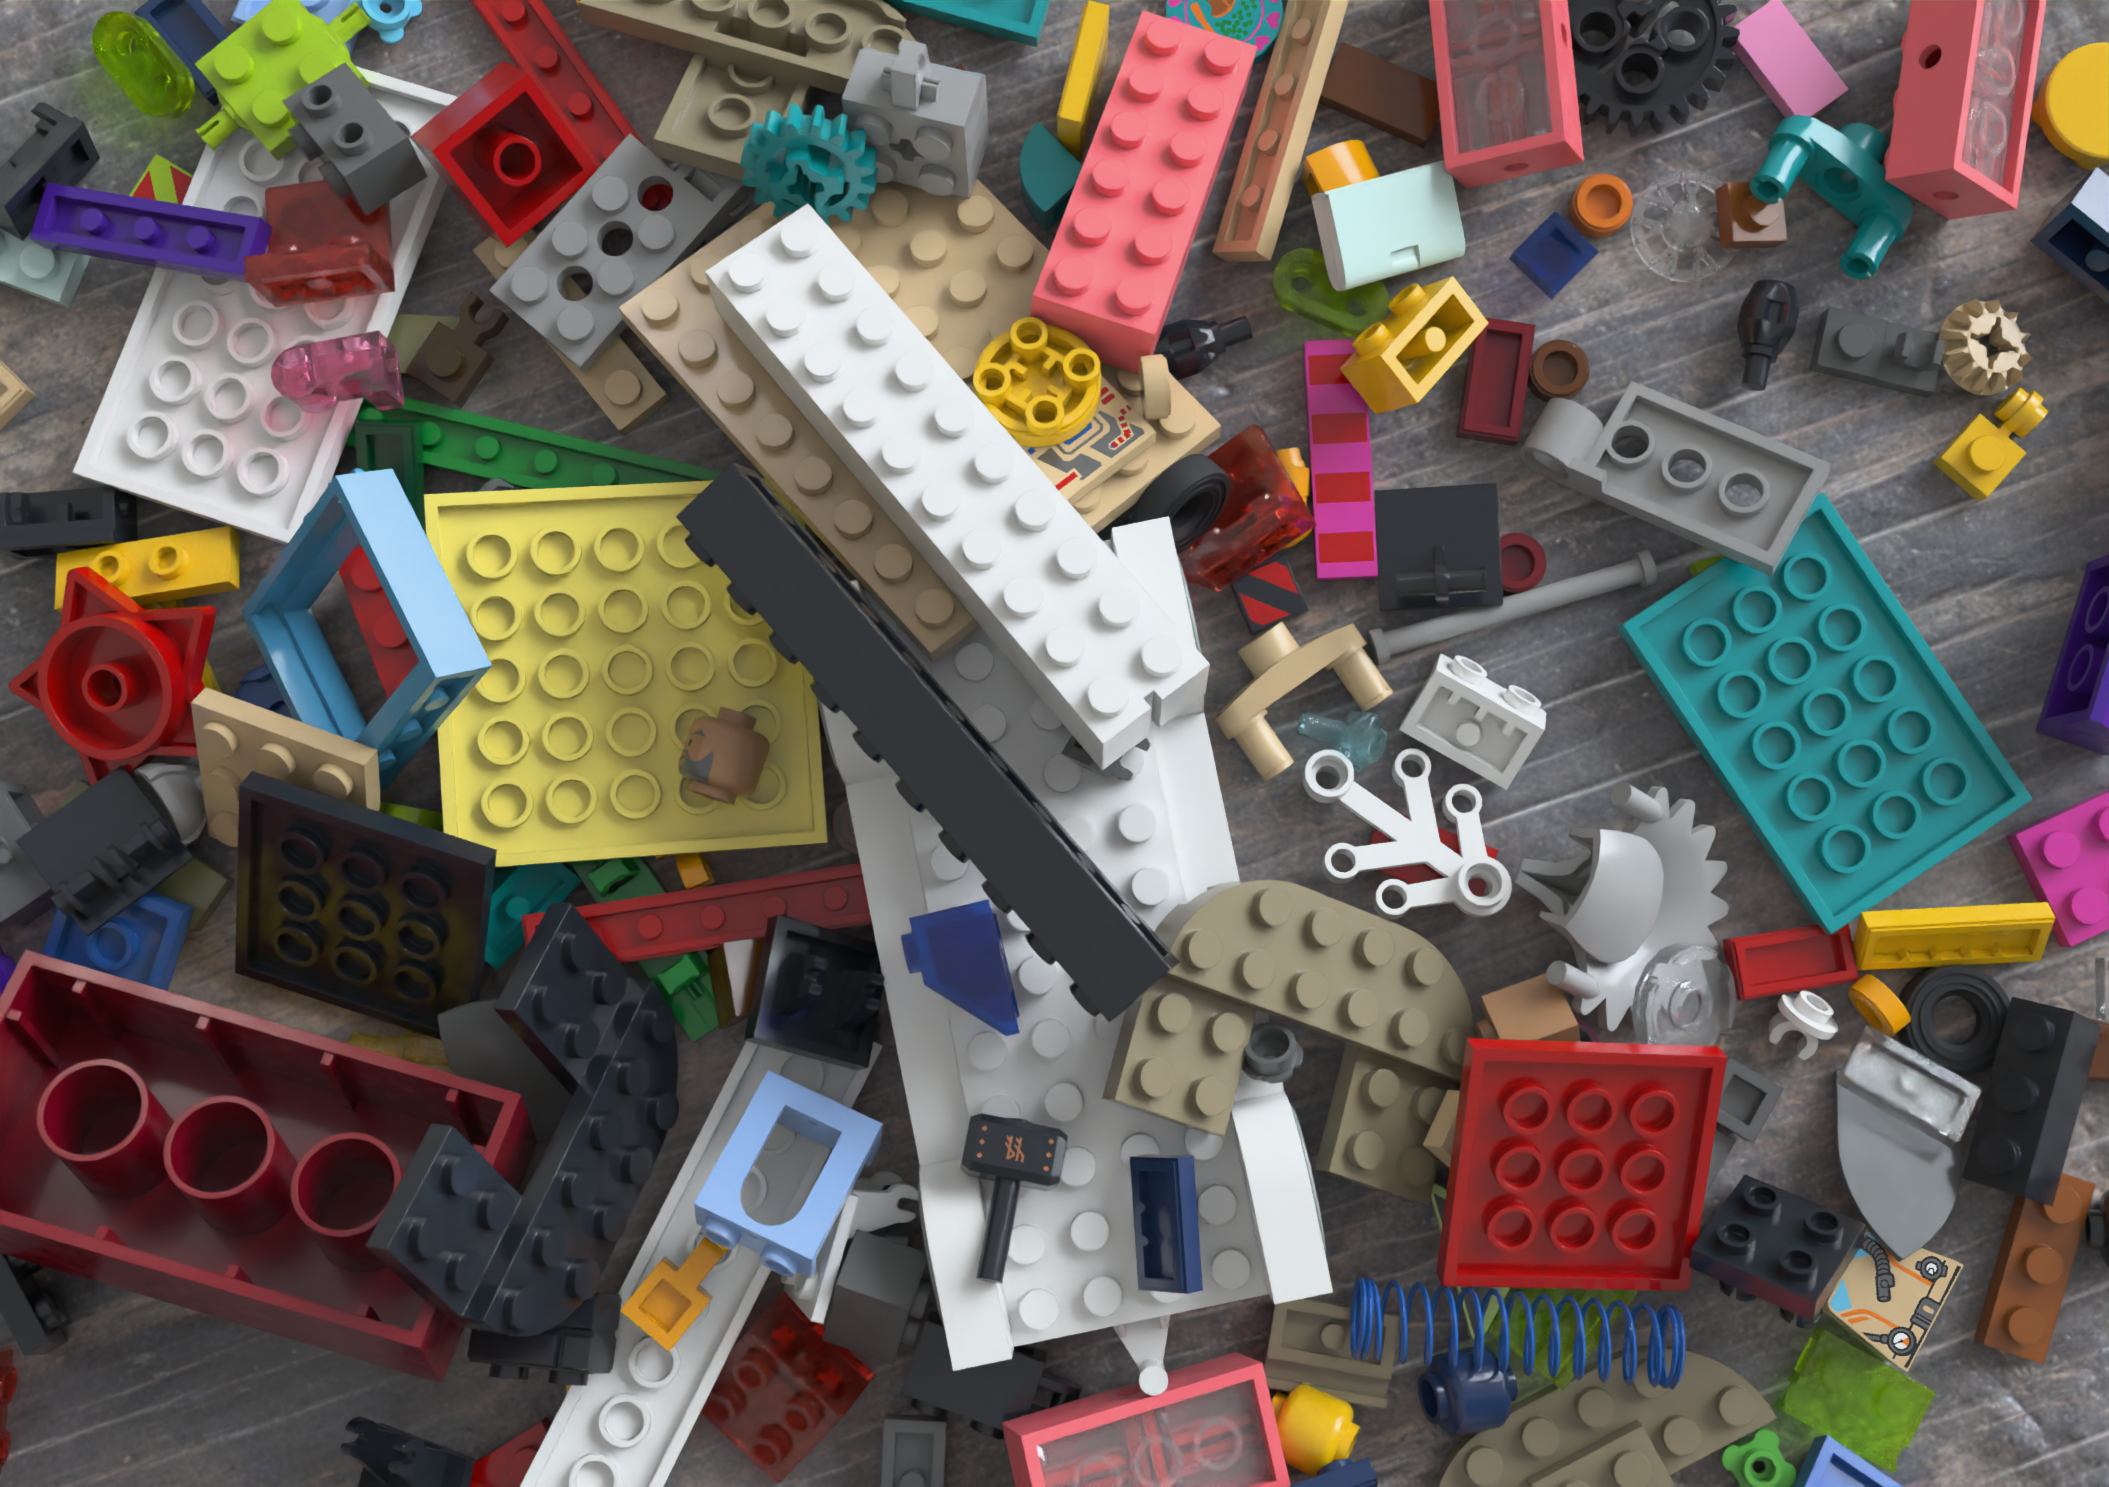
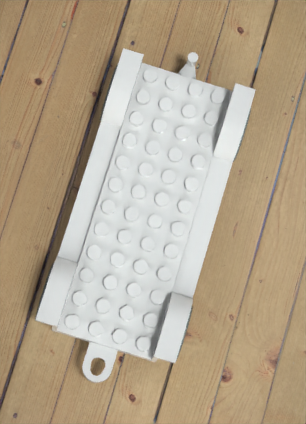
(1160, 847)

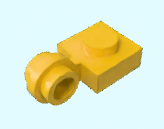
(1983, 452)

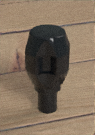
(1765, 327)
(1196, 343)

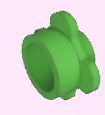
(1762, 1447)

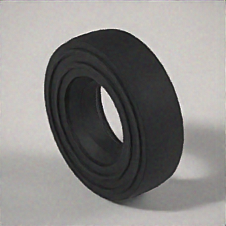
(1190, 494)
(1982, 993)

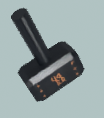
(1013, 1156)

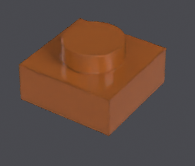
(1747, 220)

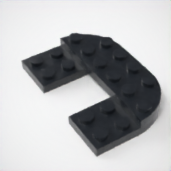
(535, 1257)

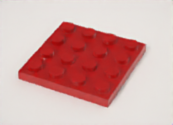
(1579, 1164)

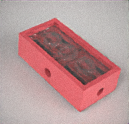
(1505, 88)
(1965, 104)
(1201, 1432)

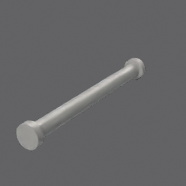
(1638, 570)

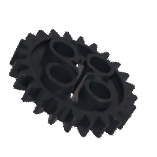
(1676, 71)

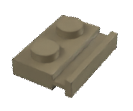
(1312, 1345)

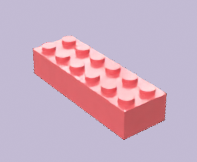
(1143, 189)

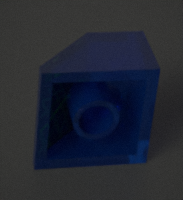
(965, 962)

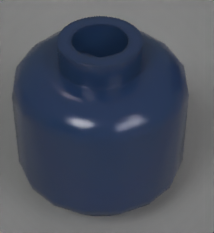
(1466, 1399)

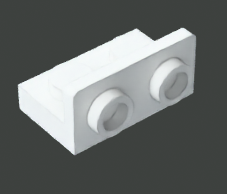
(1475, 719)

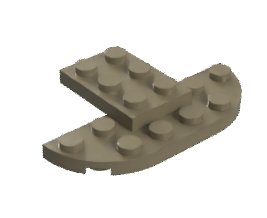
(747, 62)
(1611, 1429)

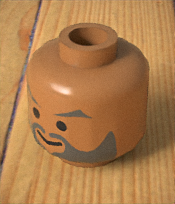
(723, 756)

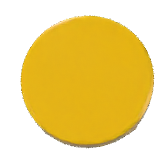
(2075, 106)
(1039, 382)

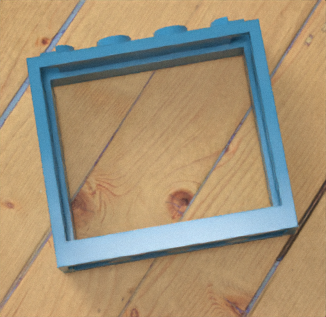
(450, 656)

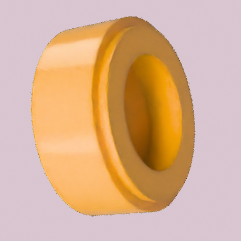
(1878, 1005)

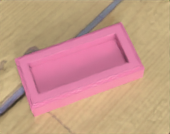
(1787, 62)

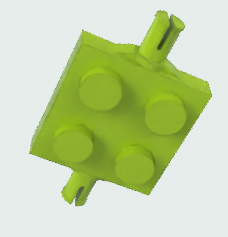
(268, 62)

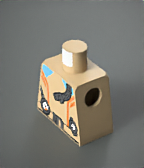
(1891, 1301)

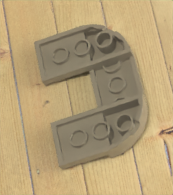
(1321, 969)

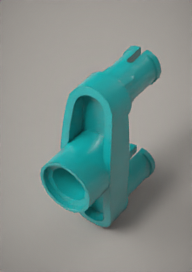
(1845, 172)

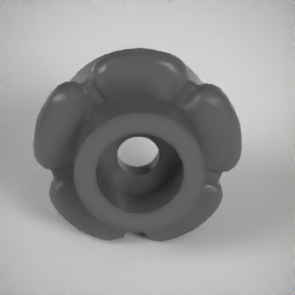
(1272, 1040)

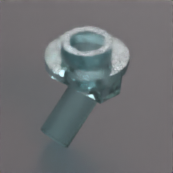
(1358, 738)

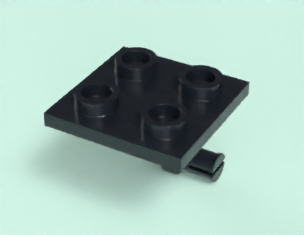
(1438, 547)

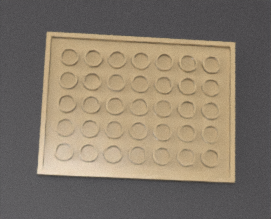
(962, 280)

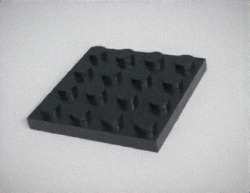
(358, 905)

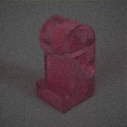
(340, 370)

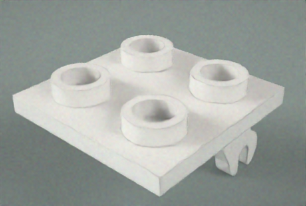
(866, 1210)

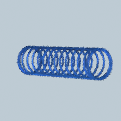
(1366, 1292)

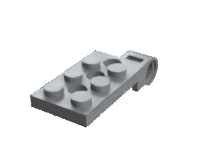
(573, 244)
(1579, 454)

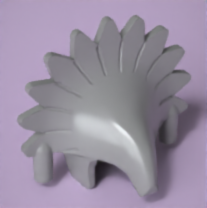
(1628, 899)

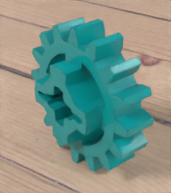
(809, 162)

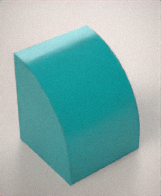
(1046, 176)

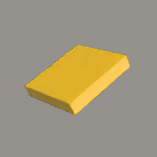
(1083, 78)

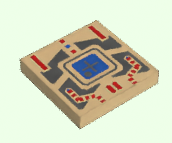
(1099, 450)

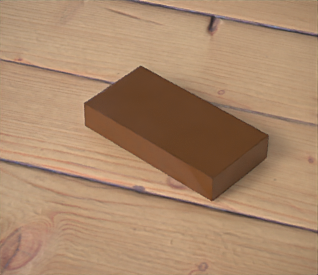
(1381, 95)

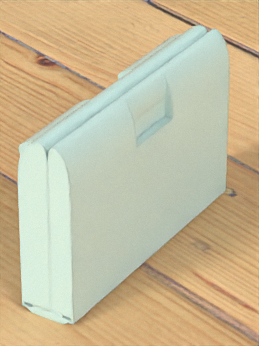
(1389, 225)

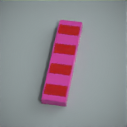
(1338, 466)

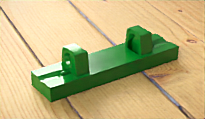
(680, 978)

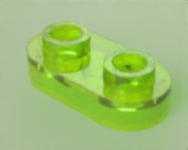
(147, 69)
(1323, 302)

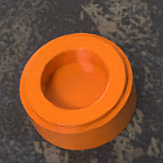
(1600, 205)

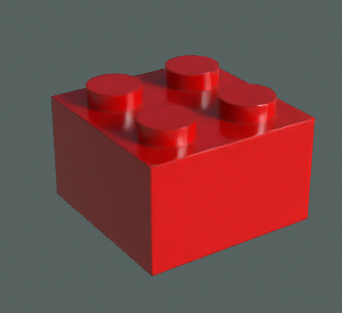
(505, 153)

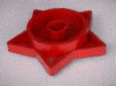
(119, 676)

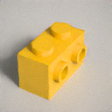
(1413, 345)

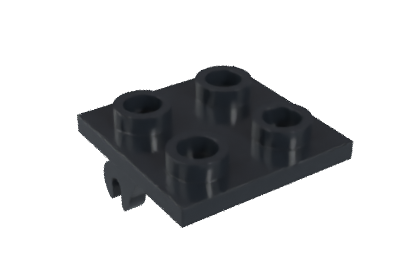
(402, 1459)

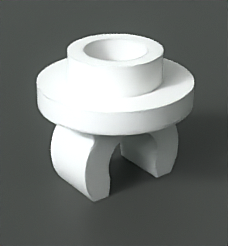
(1805, 1014)

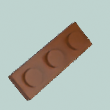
(2034, 1271)

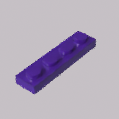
(148, 232)

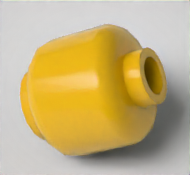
(1313, 1428)

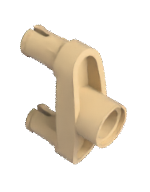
(1279, 668)

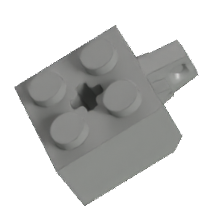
(919, 118)

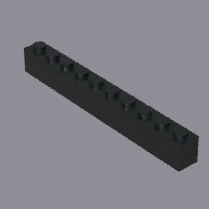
(927, 742)

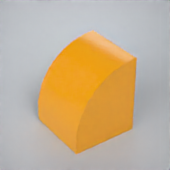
(1337, 167)

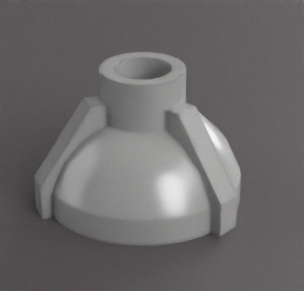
(176, 795)

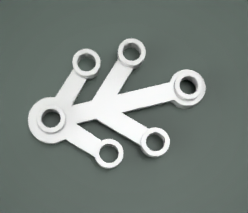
(1414, 839)

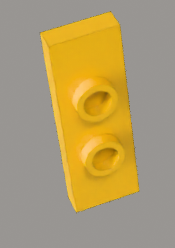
(161, 566)
(1952, 936)

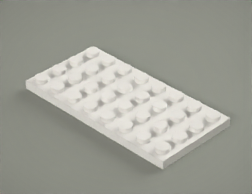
(193, 389)

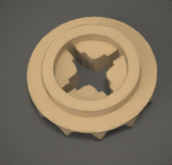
(1968, 360)

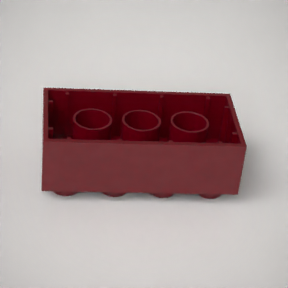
(225, 1159)

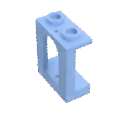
(796, 1243)

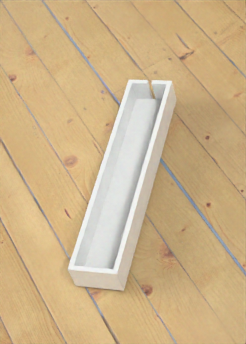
(958, 486)

